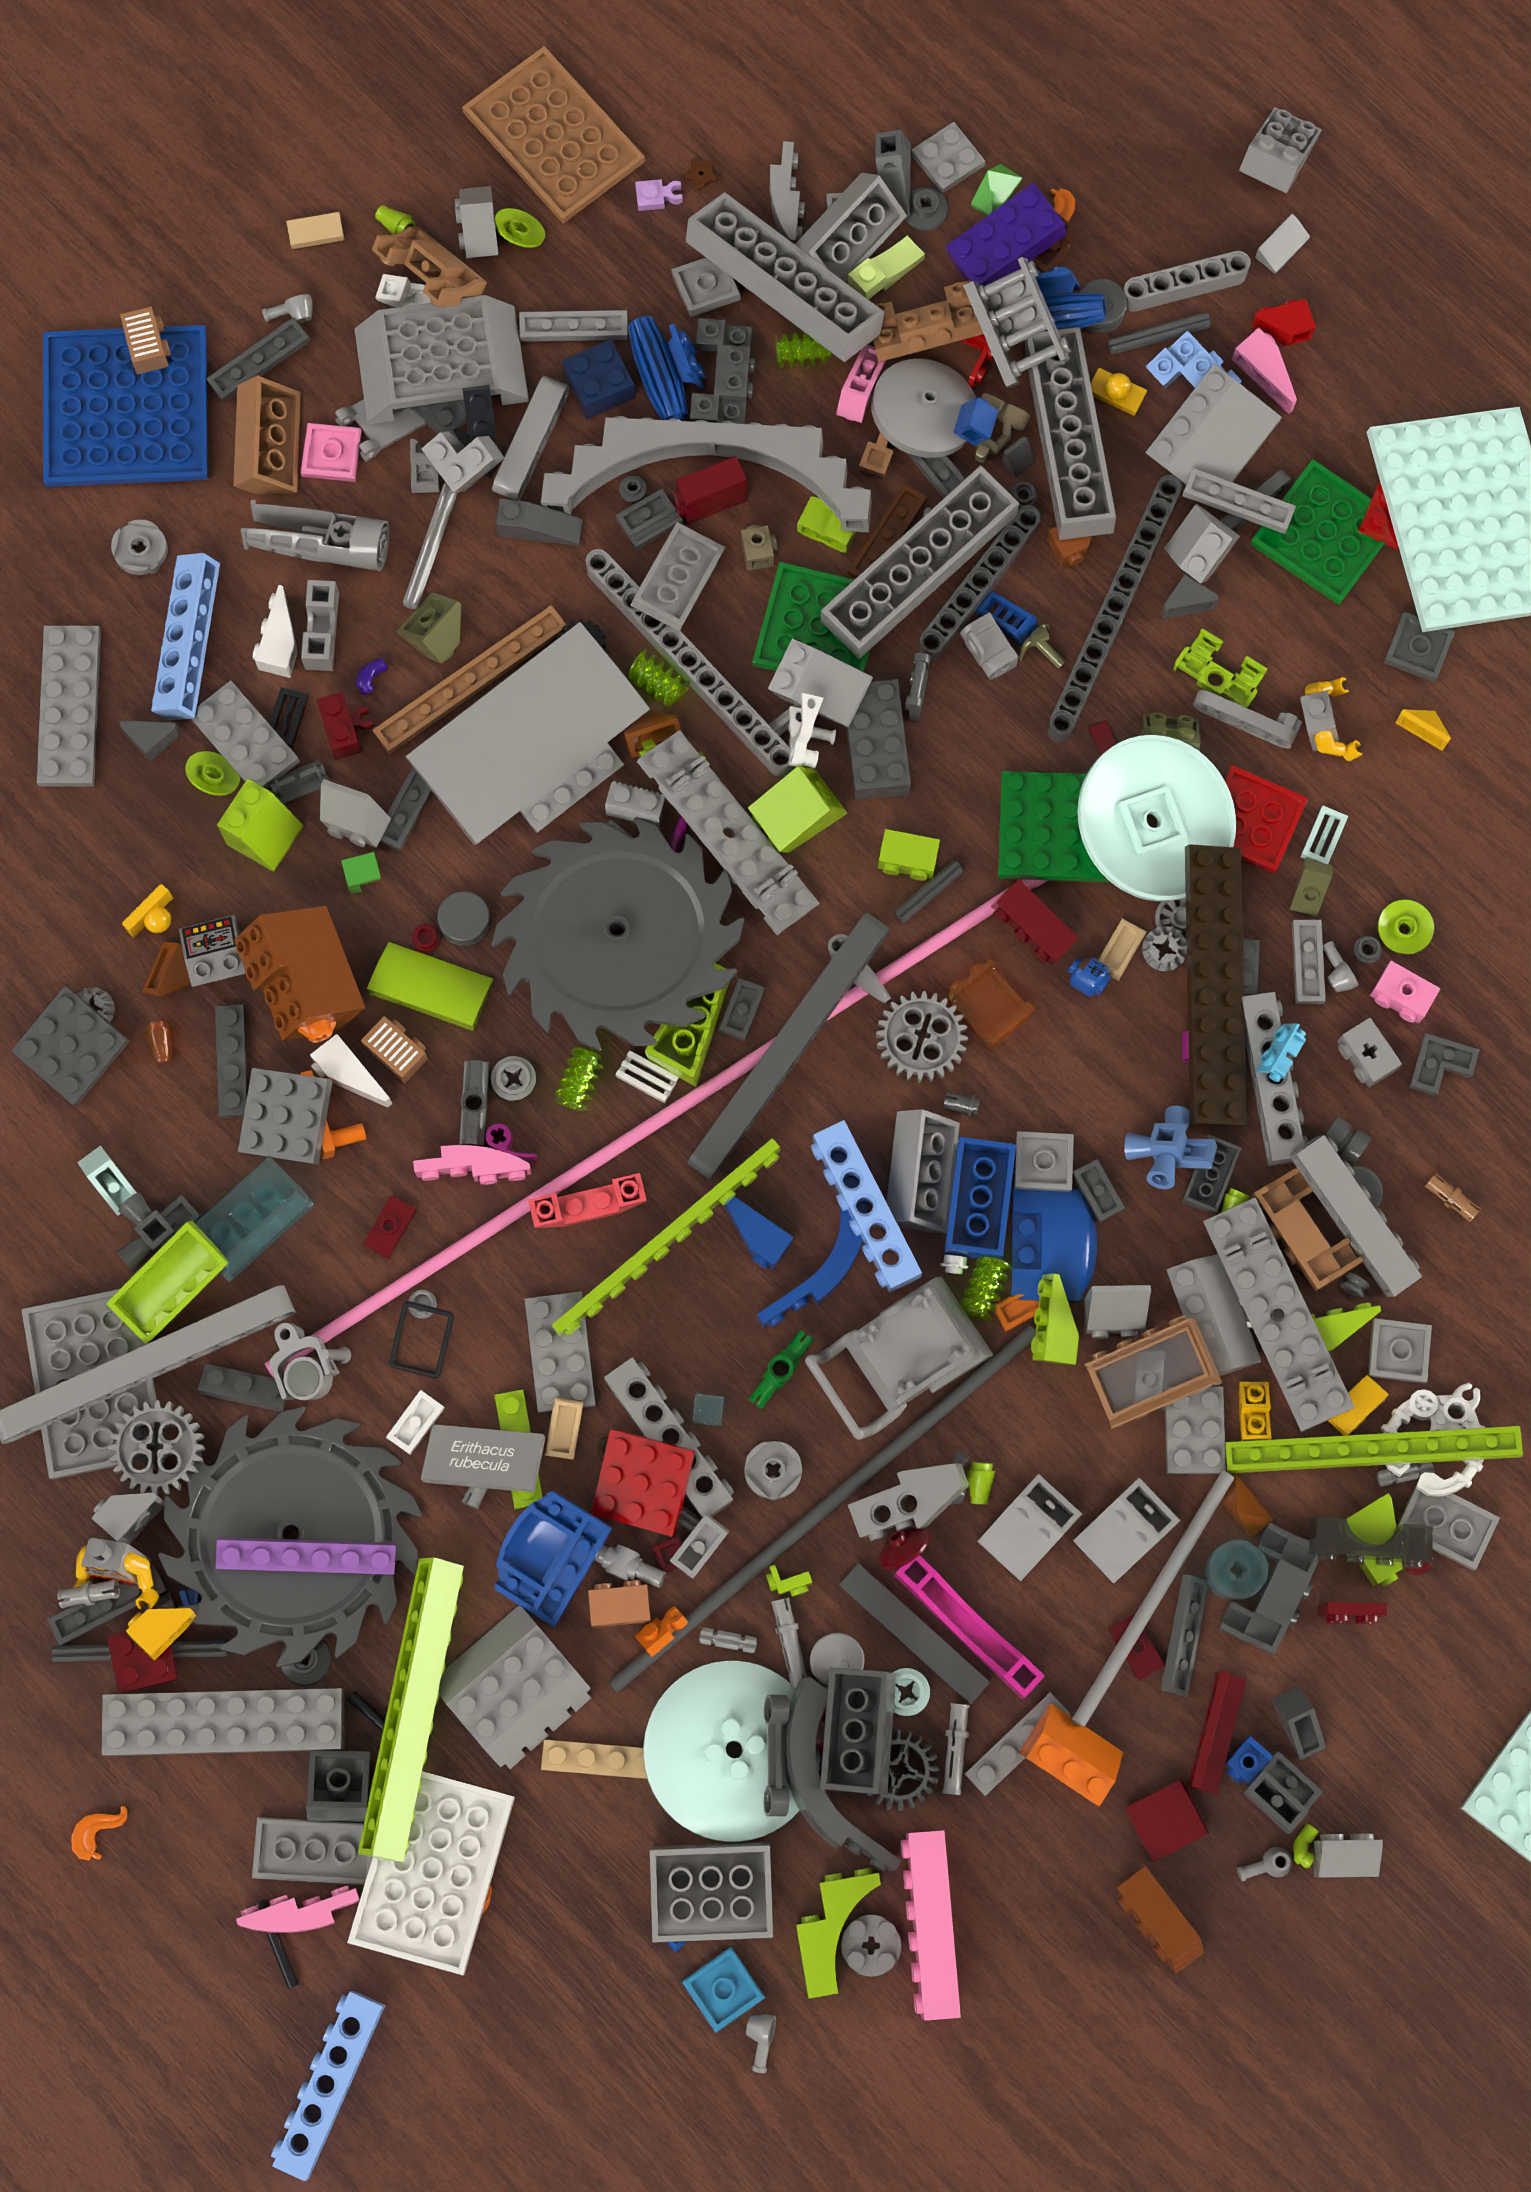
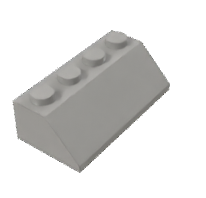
(853, 226)
(922, 1170)
(1210, 1298)

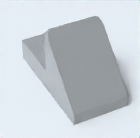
(699, 1545)

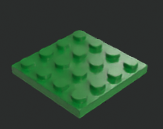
(1323, 534)
(796, 614)
(1042, 829)

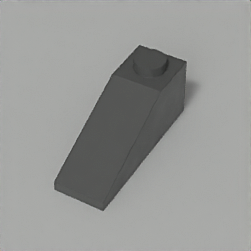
(537, 523)

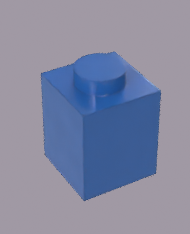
(976, 421)

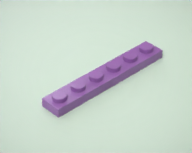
(305, 1555)

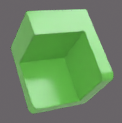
(360, 871)

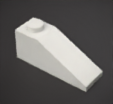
(342, 1066)

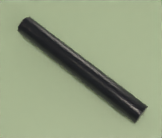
(367, 1710)
(280, 1953)

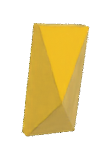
(1425, 725)

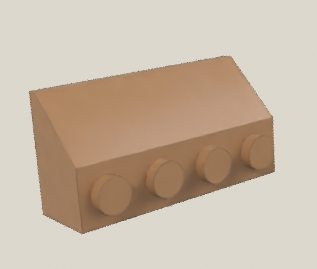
(266, 437)

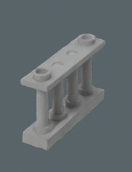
(991, 319)

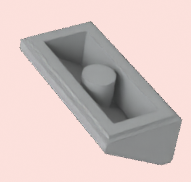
(1282, 244)

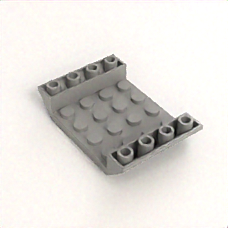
(433, 352)

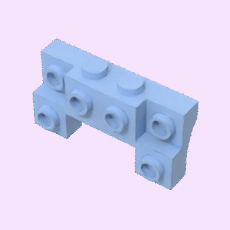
(1185, 358)

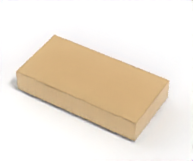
(315, 230)
(1121, 948)
(564, 1428)

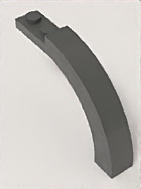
(804, 1779)

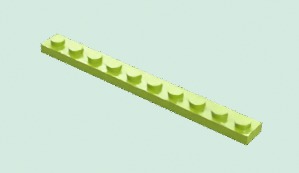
(658, 1247)
(1374, 1449)

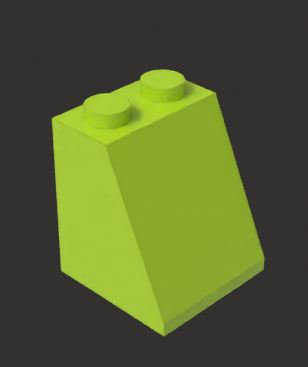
(796, 809)
(259, 826)

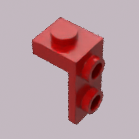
(979, 371)

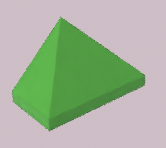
(995, 189)

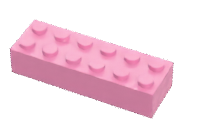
(932, 1925)

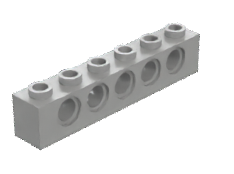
(1276, 1148)
(634, 1373)

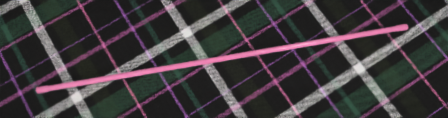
(633, 1136)

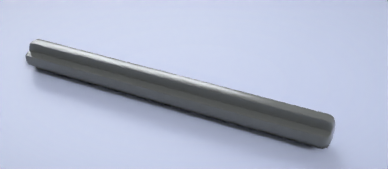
(101, 1652)

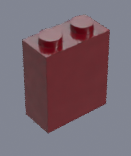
(710, 490)

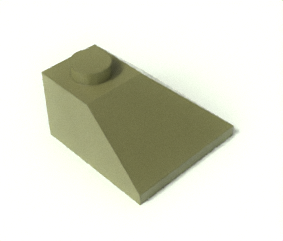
(434, 627)

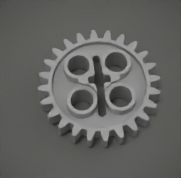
(898, 1029)
(129, 1448)

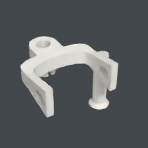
(802, 731)

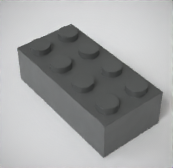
(878, 744)
(858, 1730)

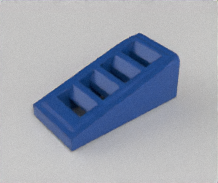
(1020, 628)

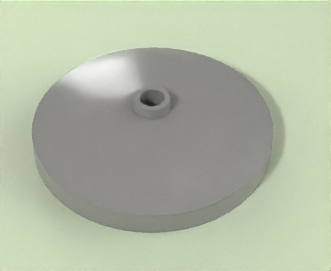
(919, 407)

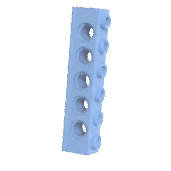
(185, 637)
(840, 1139)
(302, 2162)

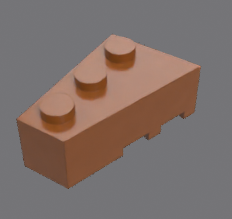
(1160, 1920)

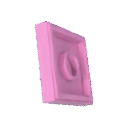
(331, 452)

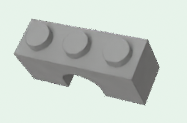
(322, 612)

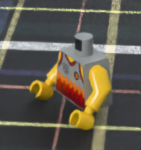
(1321, 720)
(113, 1560)

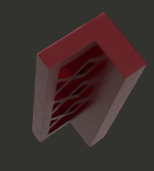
(1216, 1732)

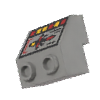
(211, 950)

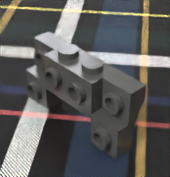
(731, 375)
(1280, 1595)

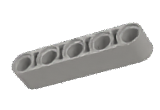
(1194, 272)
(530, 438)

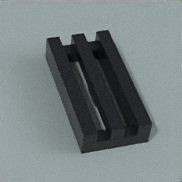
(297, 718)

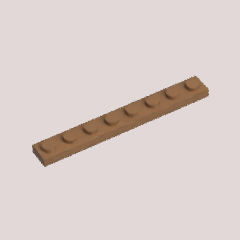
(469, 680)

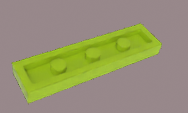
(514, 1417)

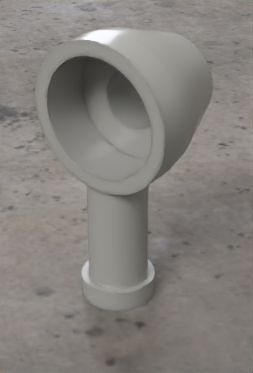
(298, 307)
(1341, 977)
(1267, 1865)
(761, 2029)

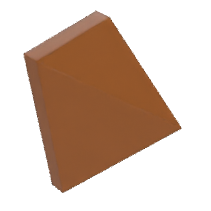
(650, 726)
(168, 971)
(1245, 1508)

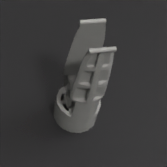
(324, 536)

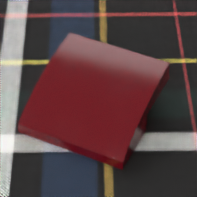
(1166, 1820)

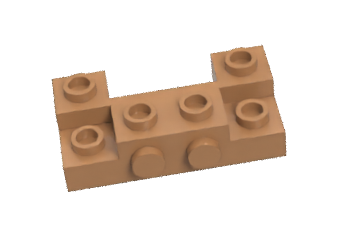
(444, 274)
(927, 325)
(1299, 1235)

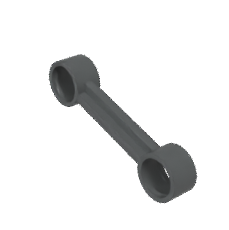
(776, 1793)

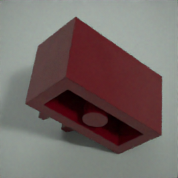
(341, 725)

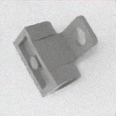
(989, 646)

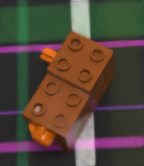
(301, 972)

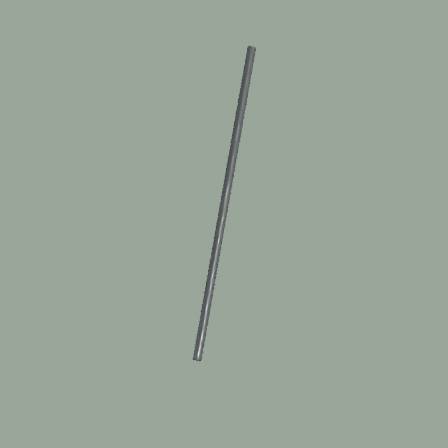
(830, 1503)

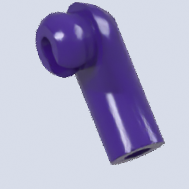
(367, 673)

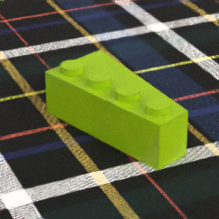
(685, 1048)

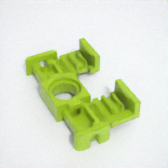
(1196, 666)

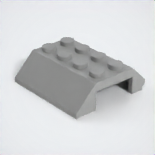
(512, 1688)

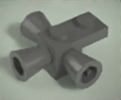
(152, 1227)

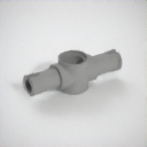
(628, 1565)

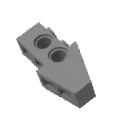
(931, 1486)

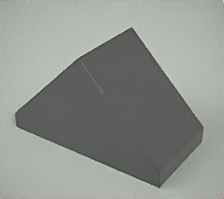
(1189, 598)
(150, 737)

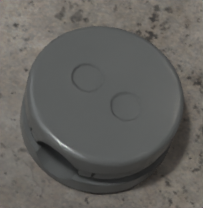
(1115, 304)
(464, 918)

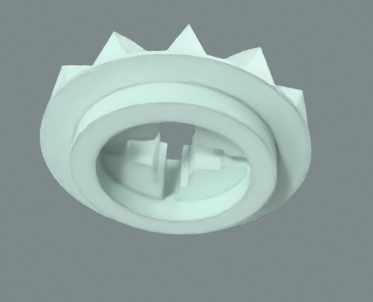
(920, 1690)

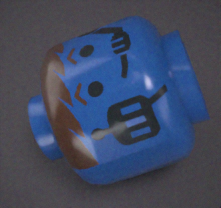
(1089, 976)

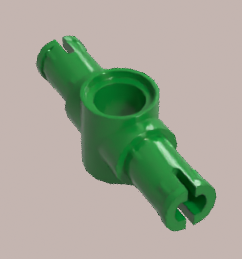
(772, 1382)

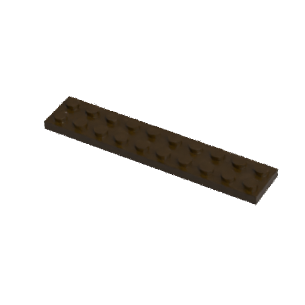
(1215, 986)

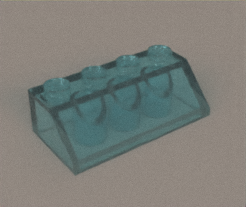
(254, 1215)

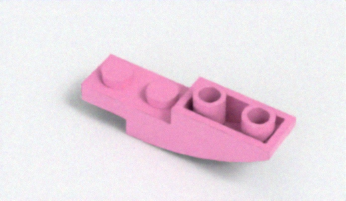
(484, 1163)
(286, 1918)

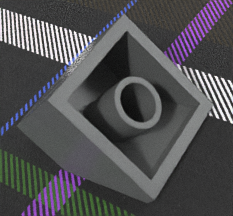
(338, 1785)

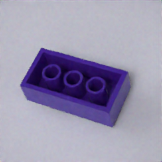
(1015, 230)

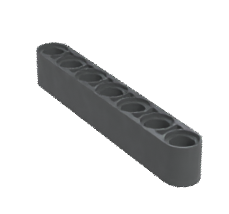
(982, 571)

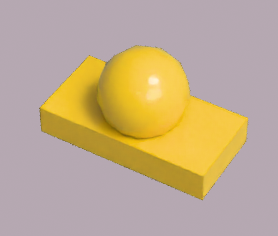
(1117, 391)
(150, 913)

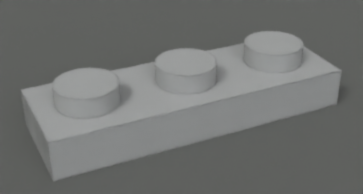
(1308, 962)

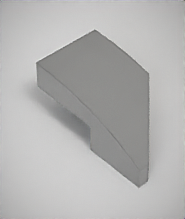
(423, 473)

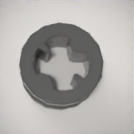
(1355, 1285)

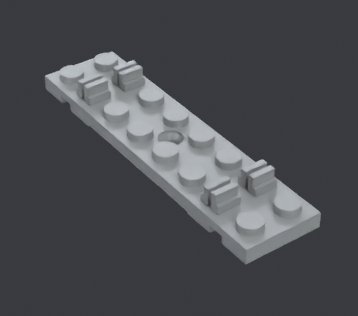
(709, 810)
(1293, 1342)

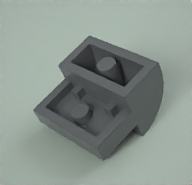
(1282, 1792)

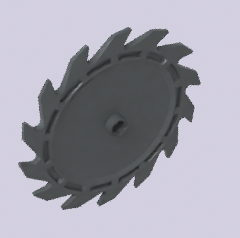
(628, 978)
(278, 1485)

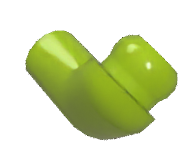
(1301, 1846)

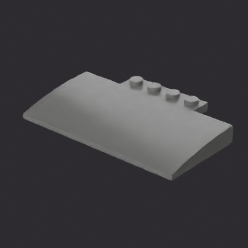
(532, 739)

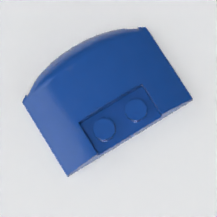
(1051, 1236)
(549, 1555)

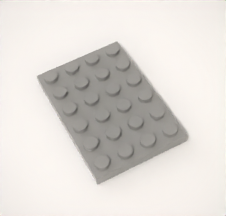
(65, 1342)

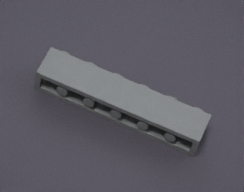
(1356, 1216)

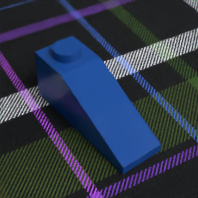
(761, 1236)

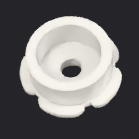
(954, 1264)

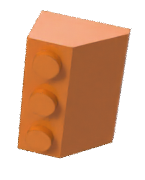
(1073, 1755)

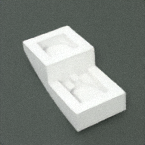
(400, 292)

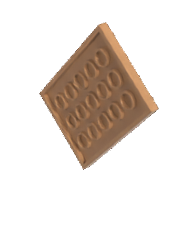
(553, 134)

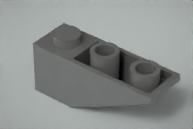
(894, 165)

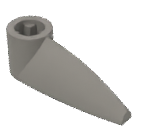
(867, 979)

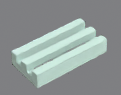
(1333, 815)

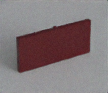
(1102, 737)

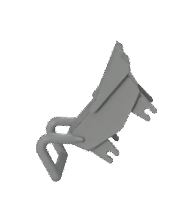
(906, 1351)

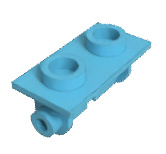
(1274, 1060)

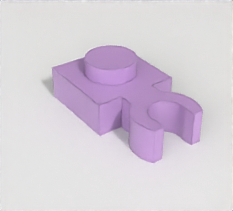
(652, 194)

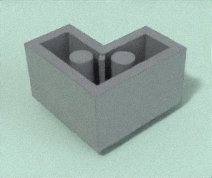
(476, 213)
(459, 464)

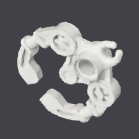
(1426, 1406)

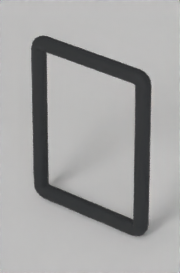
(437, 1373)

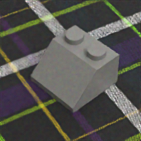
(1200, 544)
(351, 814)
(127, 1514)

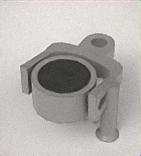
(305, 1376)

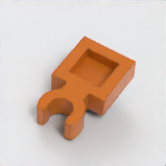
(659, 1633)

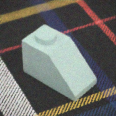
(106, 1178)

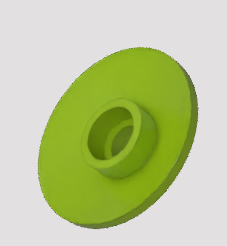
(519, 227)
(211, 773)
(1407, 914)

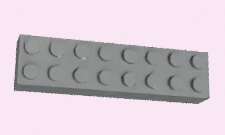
(784, 277)
(1071, 439)
(919, 562)
(223, 1722)

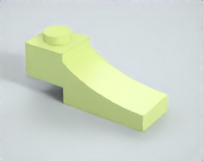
(885, 268)

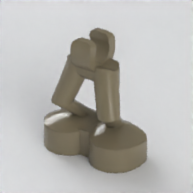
(1011, 417)

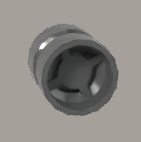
(1349, 1143)

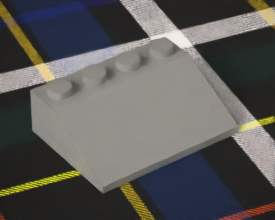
(1214, 429)
(711, 1891)

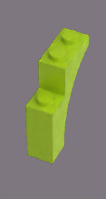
(820, 1937)

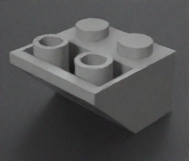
(1347, 1858)

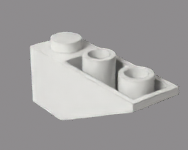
(278, 644)

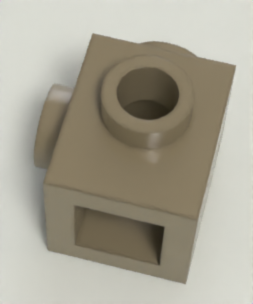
(758, 547)

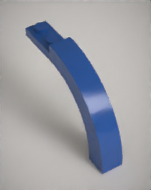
(832, 1272)

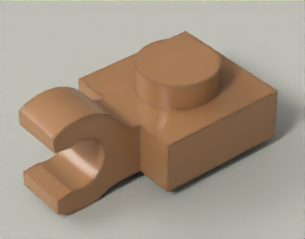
(876, 457)

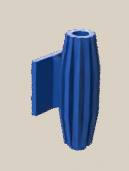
(1070, 308)
(665, 366)

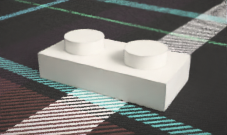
(415, 1422)

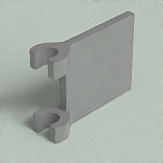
(379, 434)

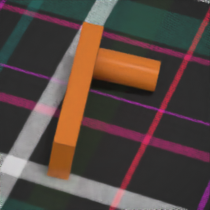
(340, 1136)

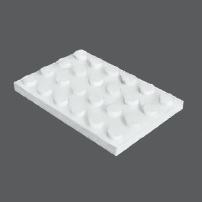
(436, 1896)

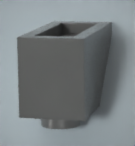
(1299, 1722)

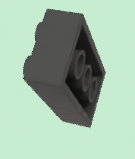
(1209, 1185)

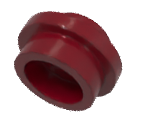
(426, 938)

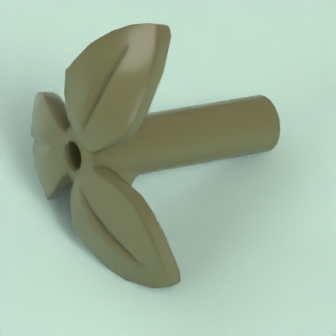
(1038, 639)

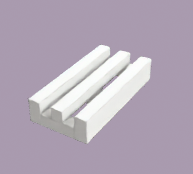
(626, 1064)

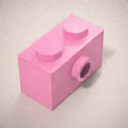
(1404, 992)

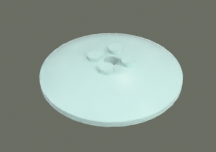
(1157, 779)
(689, 1758)

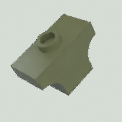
(1311, 887)

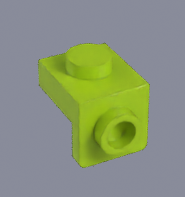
(795, 1585)

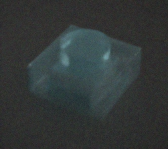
(708, 1410)

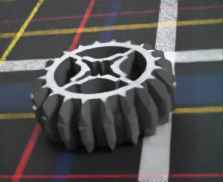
(923, 1776)

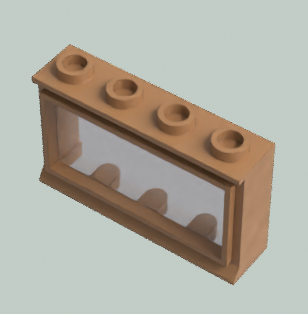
(1152, 1371)

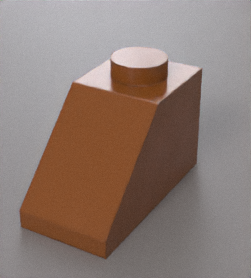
(1068, 550)

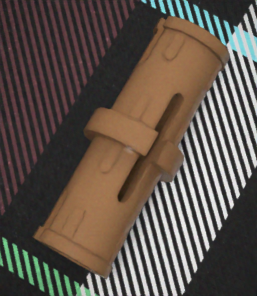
(1452, 1197)

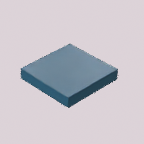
(723, 1989)

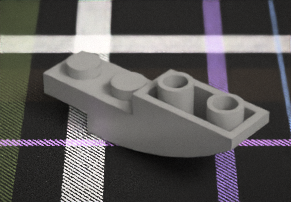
(783, 197)

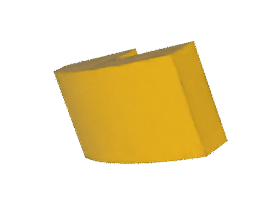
(1366, 1398)
(1254, 1411)

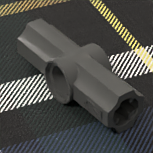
(474, 1087)

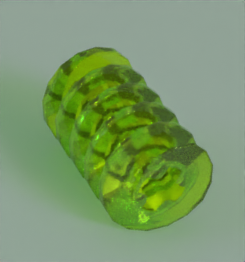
(799, 350)
(657, 680)
(578, 1079)
(983, 1286)

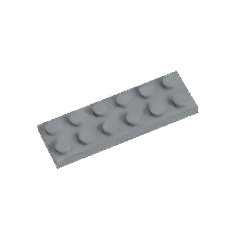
(68, 706)

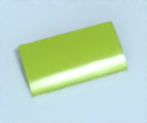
(430, 986)
(168, 1282)

